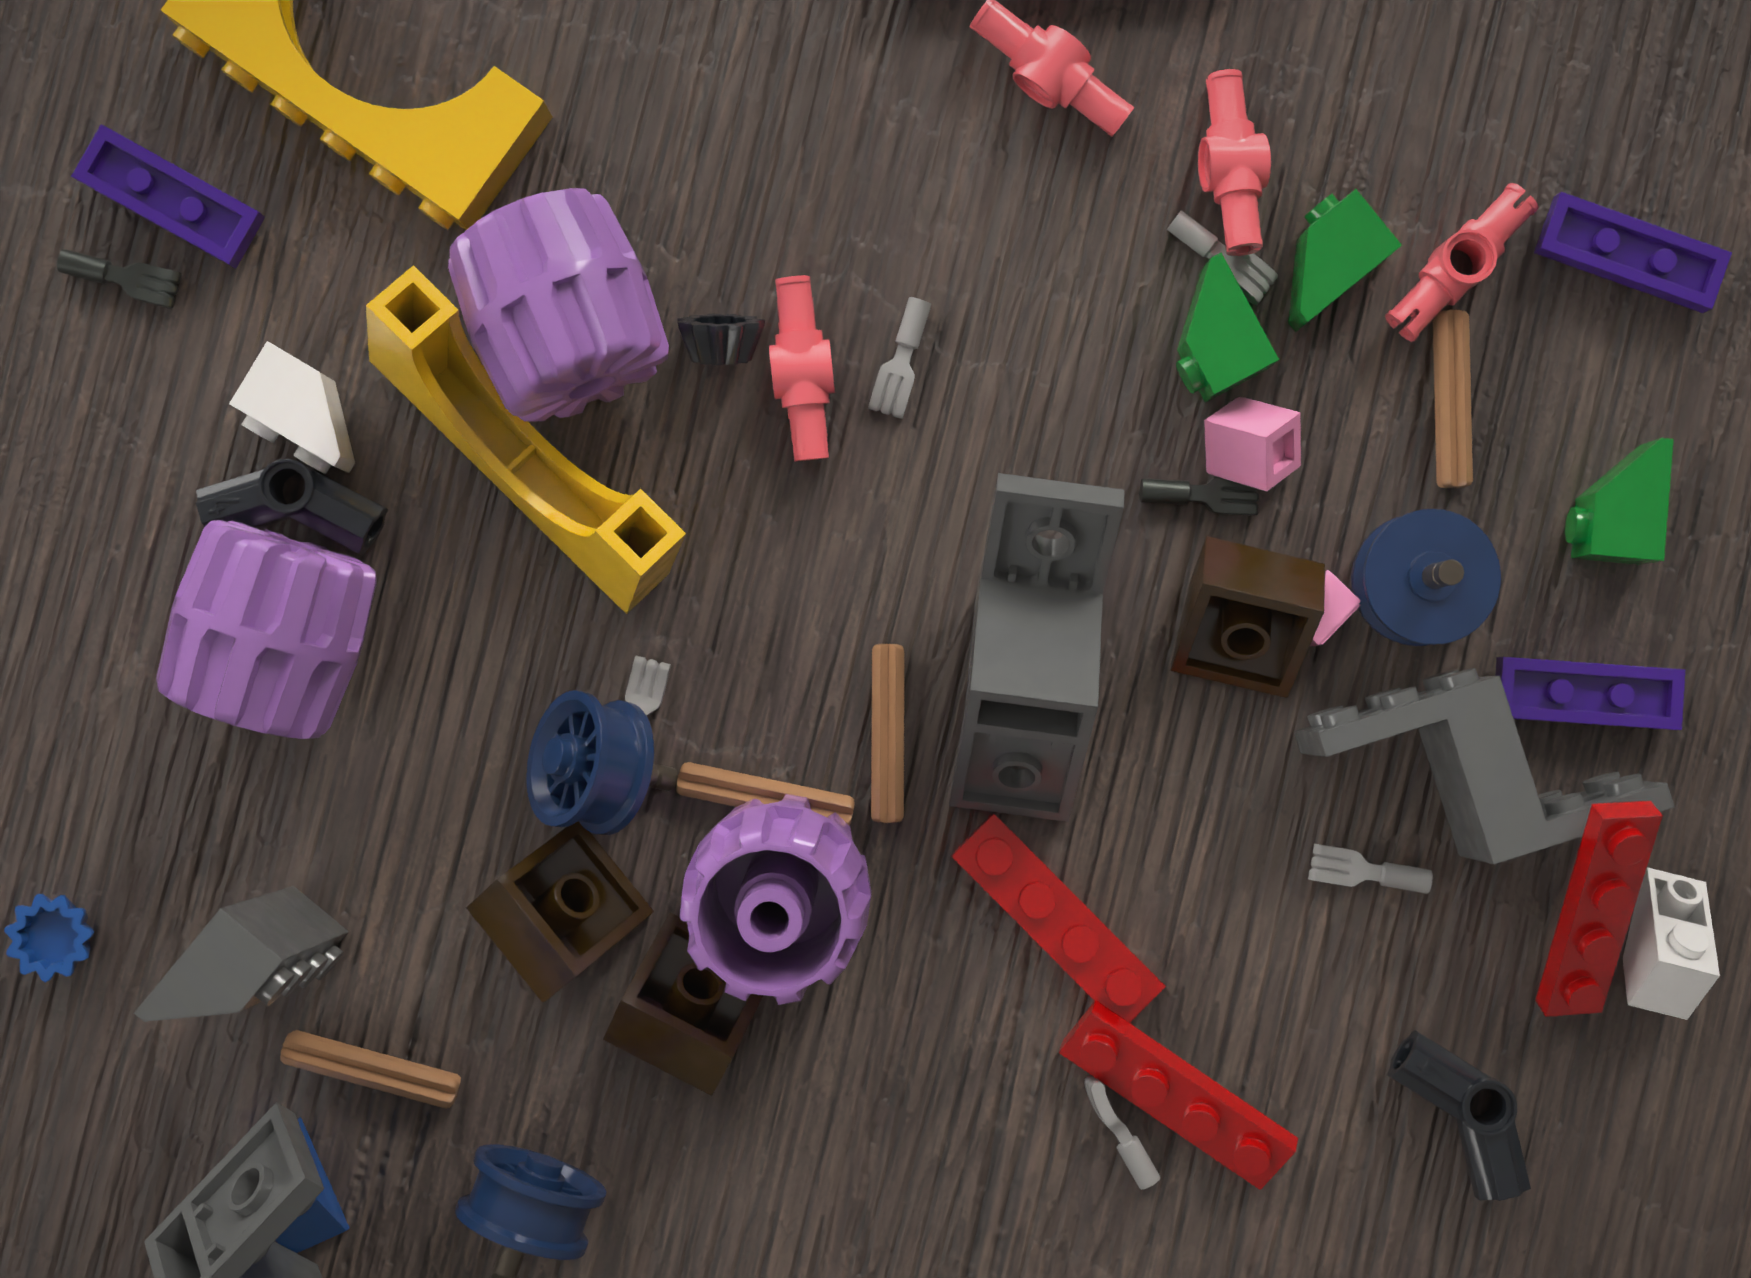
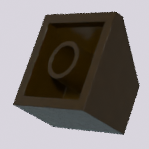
(1249, 617)
(559, 910)
(680, 1014)

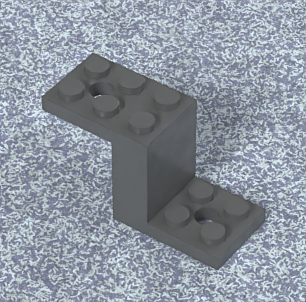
(1035, 647)
(1476, 764)
(242, 1208)

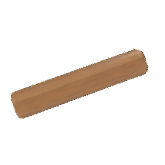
(1452, 399)
(887, 733)
(738, 788)
(370, 1069)

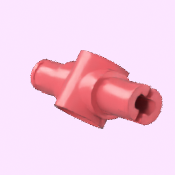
(1051, 66)
(1234, 162)
(1482, 242)
(801, 368)

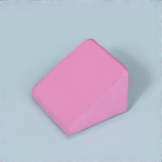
(1338, 607)

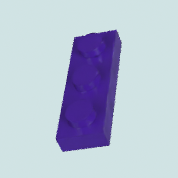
(168, 196)
(1632, 252)
(1593, 693)

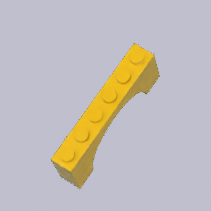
(443, 153)
(612, 536)

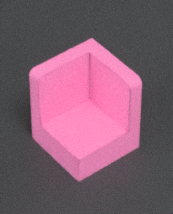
(1253, 443)

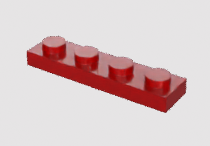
(1598, 907)
(1057, 919)
(1178, 1095)

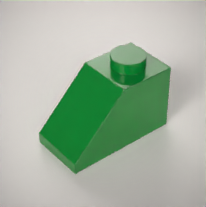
(1336, 253)
(1221, 335)
(1625, 510)

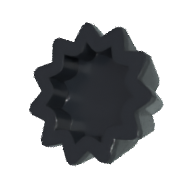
(720, 337)

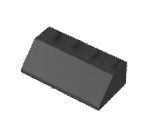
(248, 957)

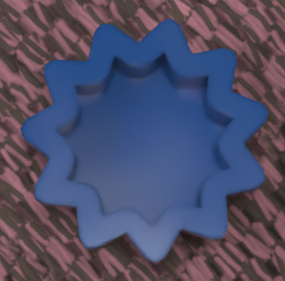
(49, 937)

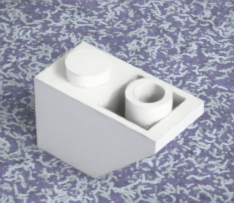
(298, 403)
(1670, 946)

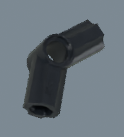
(324, 507)
(1489, 1139)

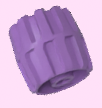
(556, 303)
(265, 631)
(775, 899)

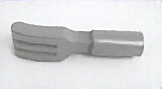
(1249, 270)
(896, 376)
(647, 684)
(1350, 868)
(1129, 1146)

